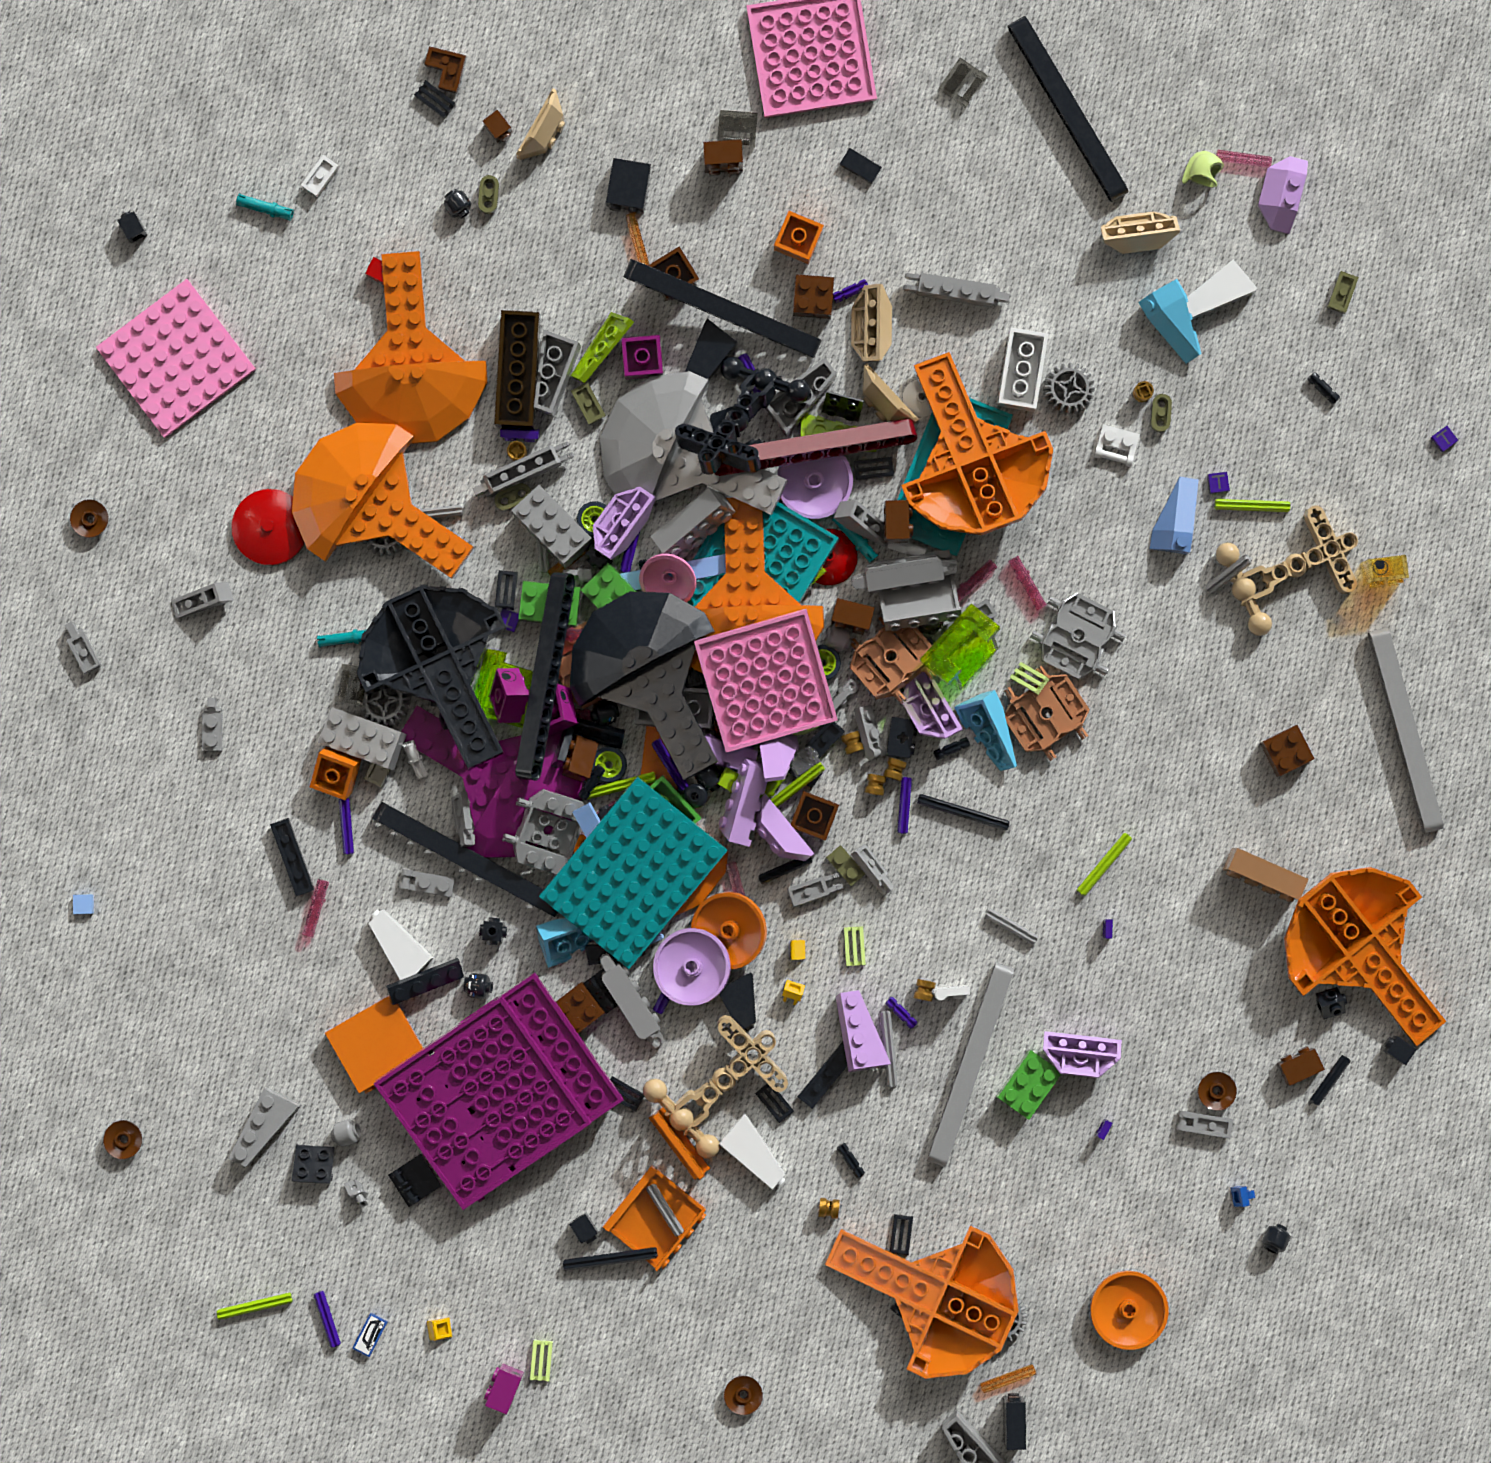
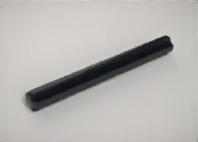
(963, 812)
(610, 1258)

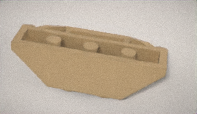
(544, 129)
(1140, 231)
(871, 323)
(883, 399)

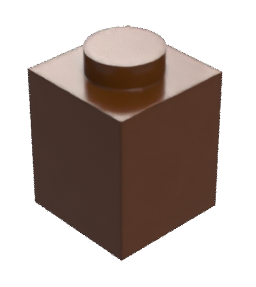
(497, 126)

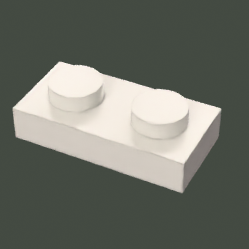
(320, 176)

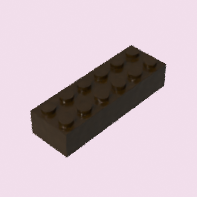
(517, 369)

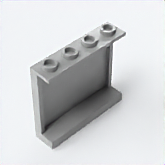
(920, 604)

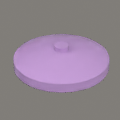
(816, 486)
(691, 967)

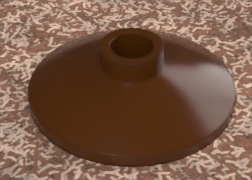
(80, 514)
(1227, 1091)
(113, 1142)
(741, 1405)

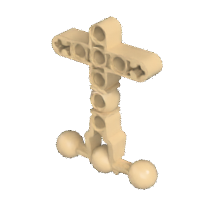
(1245, 589)
(682, 1118)

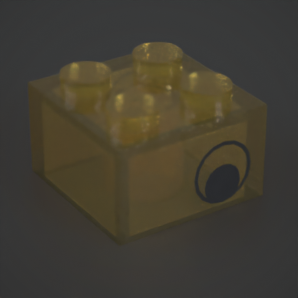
(1384, 570)

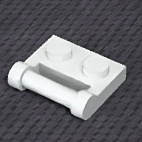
(1117, 439)
(957, 992)

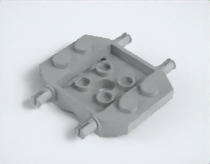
(1062, 632)
(562, 838)

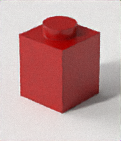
(375, 270)

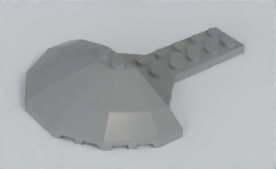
(643, 449)

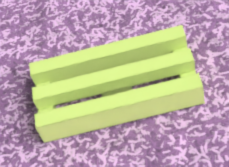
(1020, 672)
(856, 962)
(539, 1377)

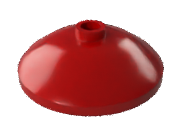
(842, 563)

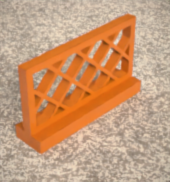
(680, 1145)

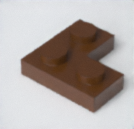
(451, 66)

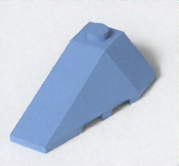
(1176, 522)

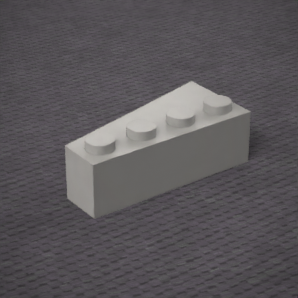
(968, 1442)

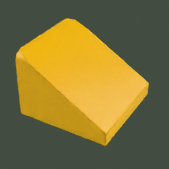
(797, 949)
(439, 1329)

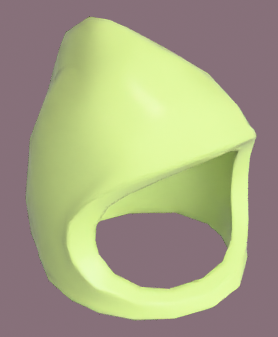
(1199, 169)

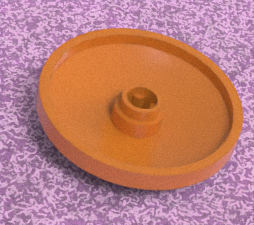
(735, 923)
(1129, 1310)

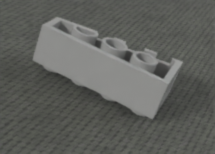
(554, 371)
(789, 414)
(263, 1124)

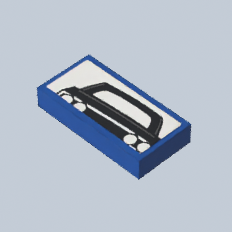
(370, 1334)

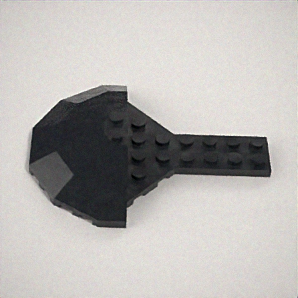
(431, 649)
(640, 658)

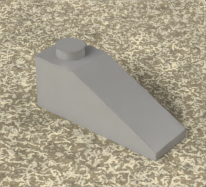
(861, 521)
(202, 599)

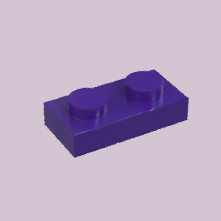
(528, 435)

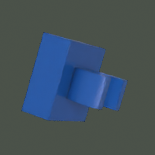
(1241, 1196)

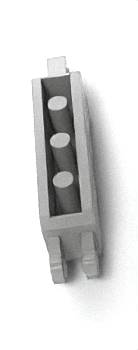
(956, 290)
(522, 470)
(904, 572)
(630, 1002)

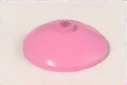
(655, 576)

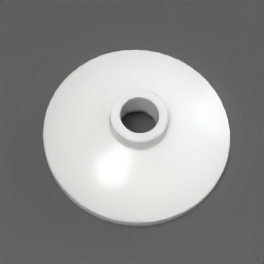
(910, 398)

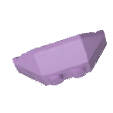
(1282, 193)
(622, 521)
(929, 708)
(779, 833)
(1081, 1054)

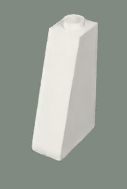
(1220, 290)
(399, 946)
(751, 1150)

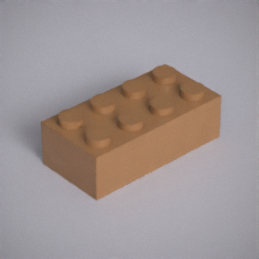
(1265, 874)

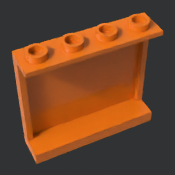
(373, 1043)
(642, 1225)

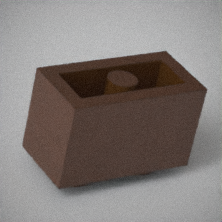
(580, 759)
(1300, 1066)

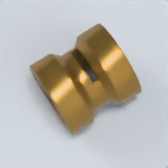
(1143, 395)
(516, 448)
(852, 742)
(897, 765)
(875, 784)
(924, 990)
(824, 1208)

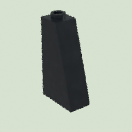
(710, 350)

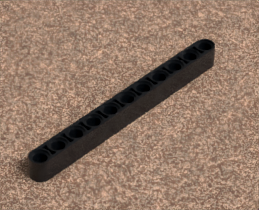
(1068, 109)
(722, 308)
(545, 676)
(462, 856)

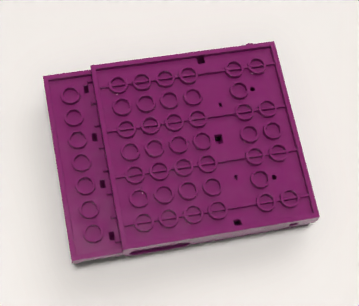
(522, 1076)

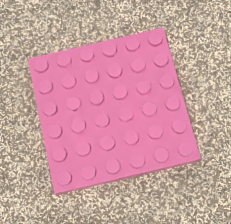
(810, 55)
(175, 358)
(766, 680)

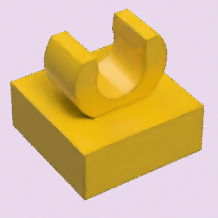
(793, 991)

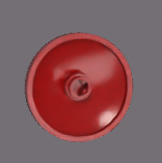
(266, 528)

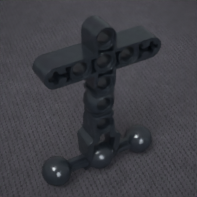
(722, 444)

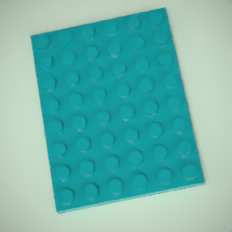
(792, 551)
(633, 872)

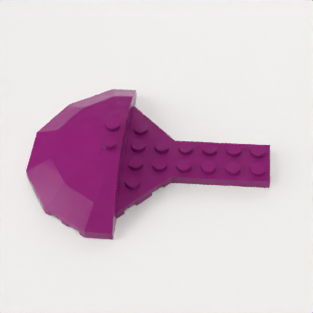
(492, 785)

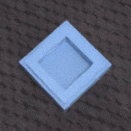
(83, 904)

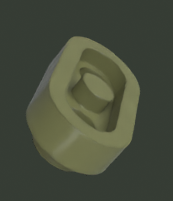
(488, 195)
(1161, 413)
(512, 496)

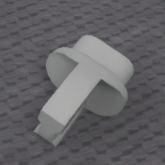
(582, 574)
(356, 1192)

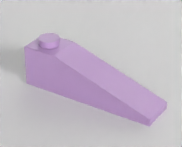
(777, 755)

